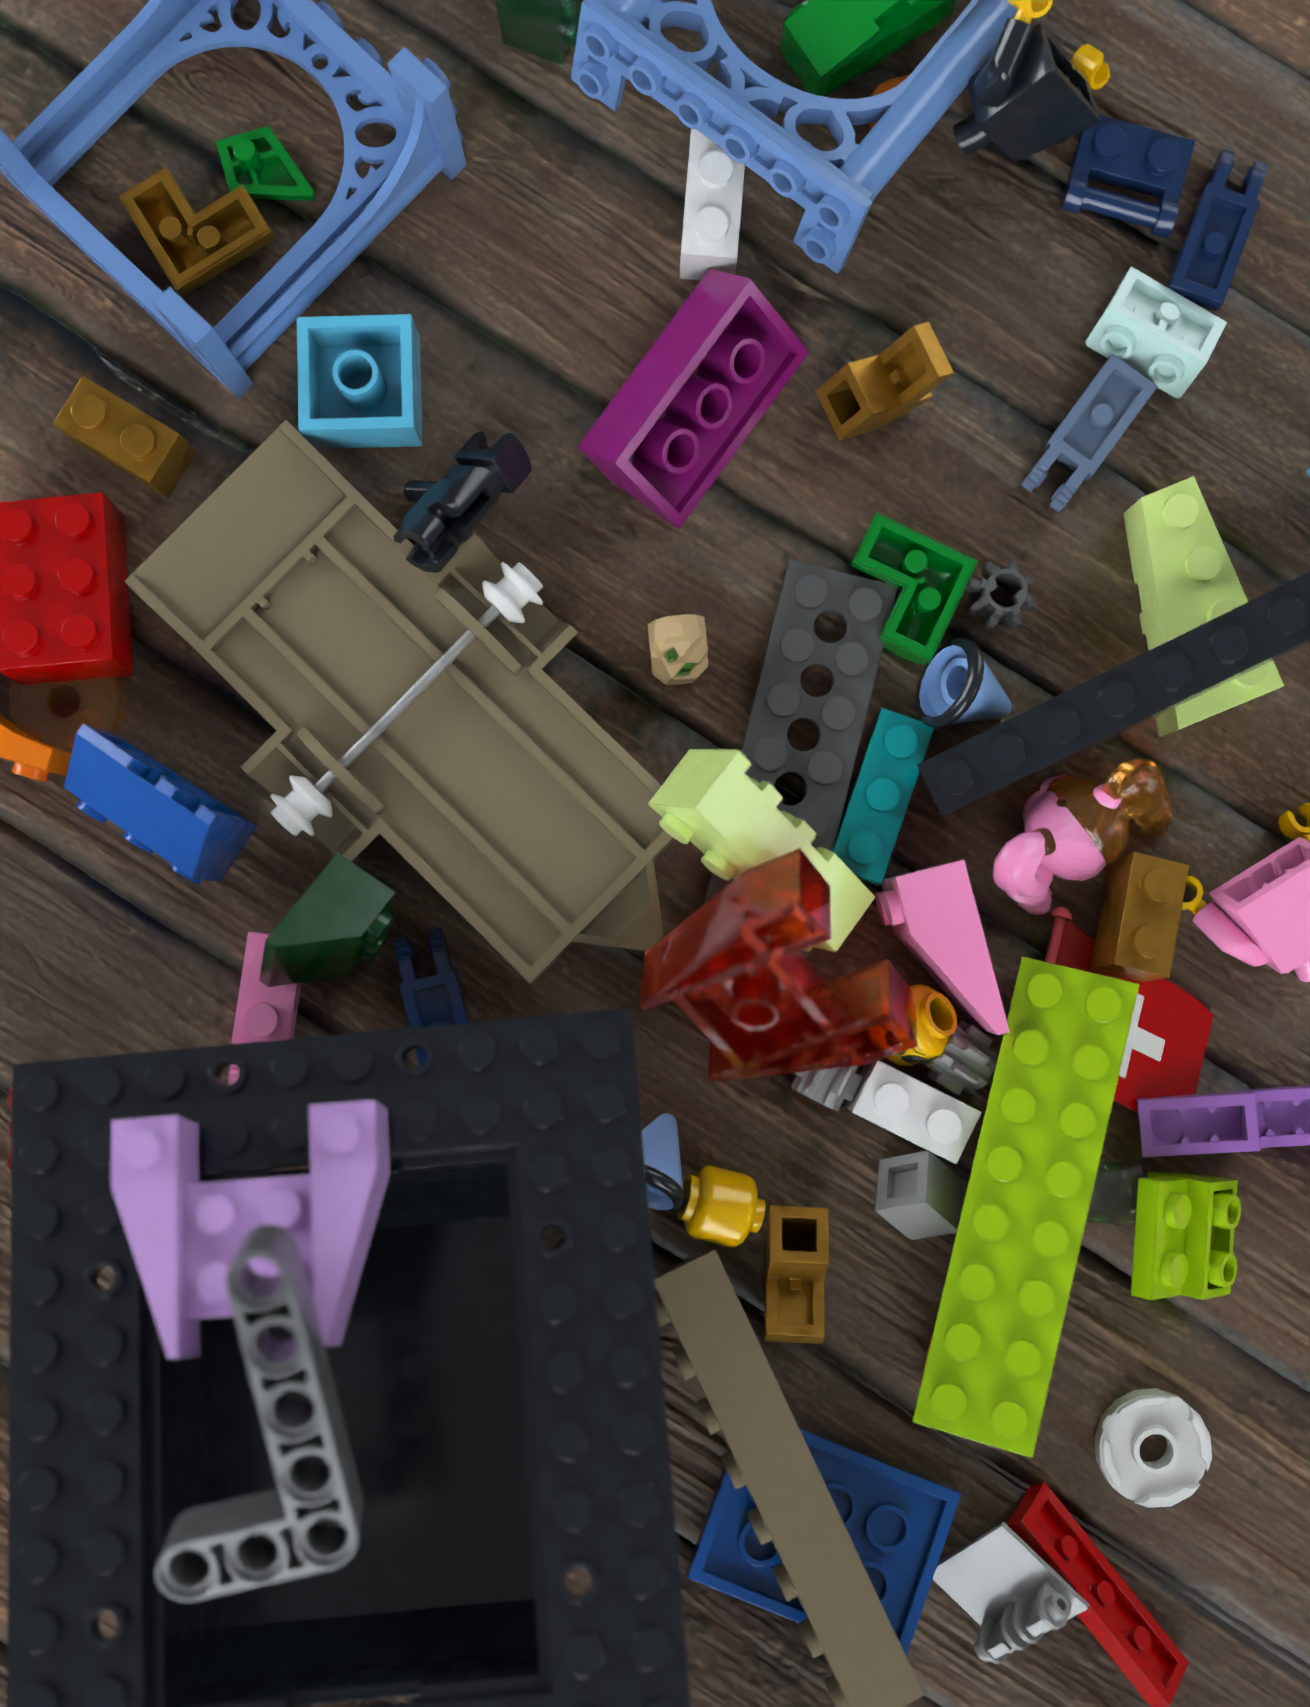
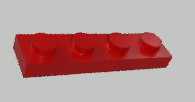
(1114, 1611)

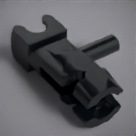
(460, 500)

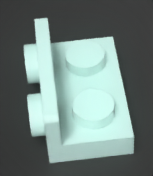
(1156, 332)

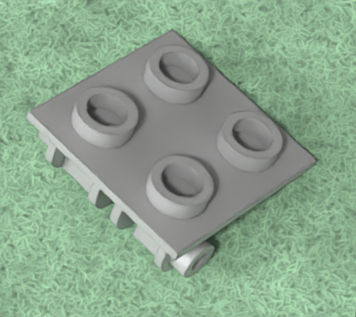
(1007, 1592)

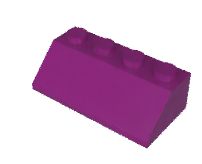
(695, 396)

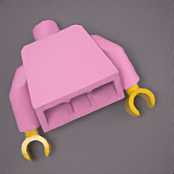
(1266, 908)

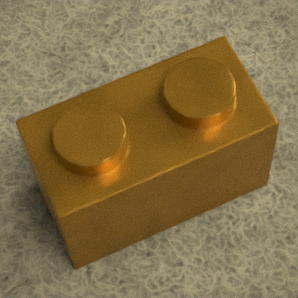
(125, 437)
(1139, 917)

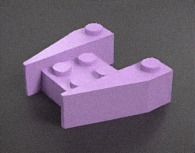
(191, 1230)

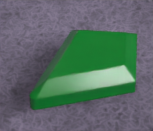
(262, 167)

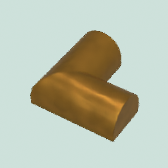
(194, 244)

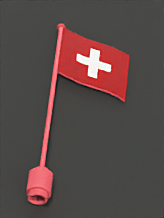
(1165, 1031)

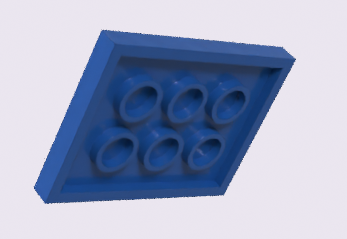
(889, 1514)

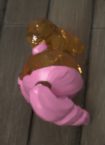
(1082, 835)

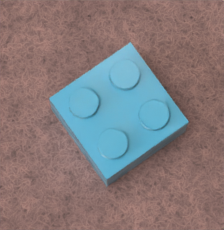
(359, 381)

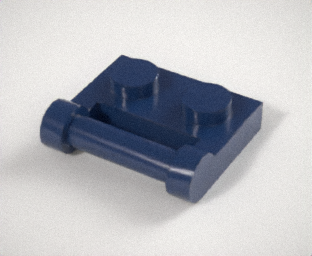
(1132, 160)

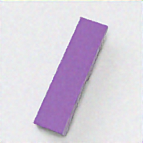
(1224, 1121)

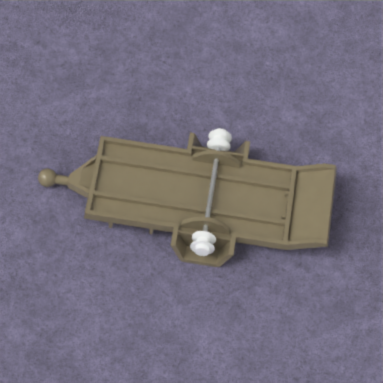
(446, 738)

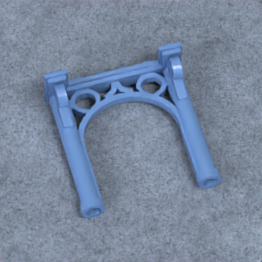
(834, 186)

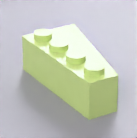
(1183, 584)
(740, 827)

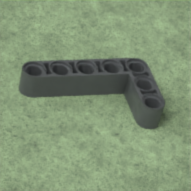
(291, 1429)

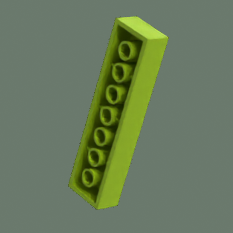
(1026, 1206)

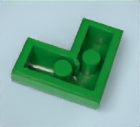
(929, 582)

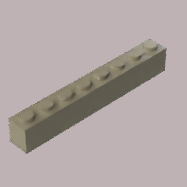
(785, 1485)

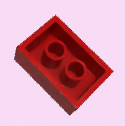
(63, 590)

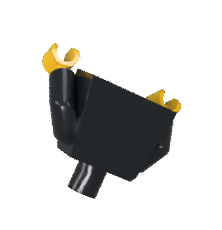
(1031, 89)

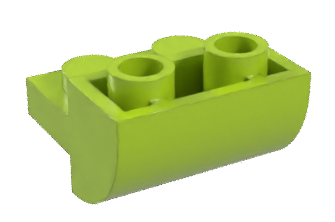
(1184, 1236)

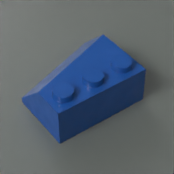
(155, 806)

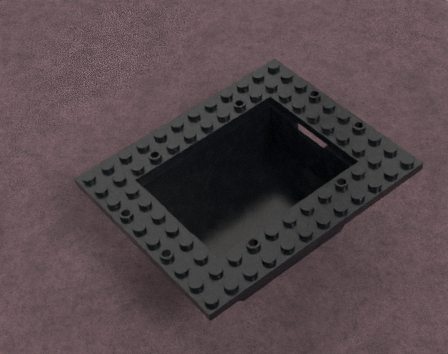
(482, 1381)

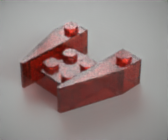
(755, 994)

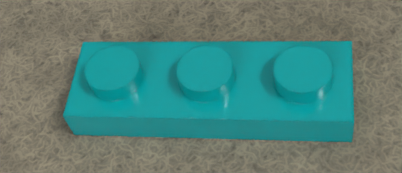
(881, 794)

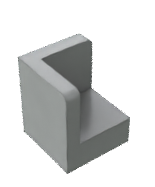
(919, 1195)

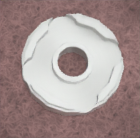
(1129, 1423)

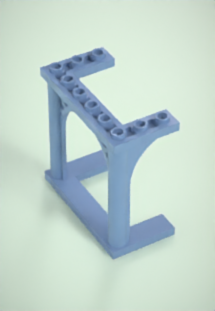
(409, 99)

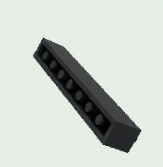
(1121, 698)

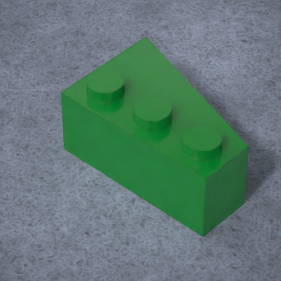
(843, 38)

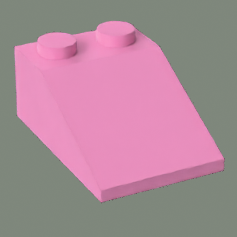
(942, 929)

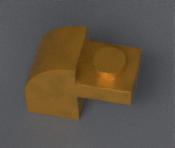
(886, 385)
(795, 1274)

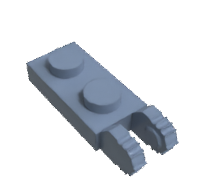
(1092, 427)

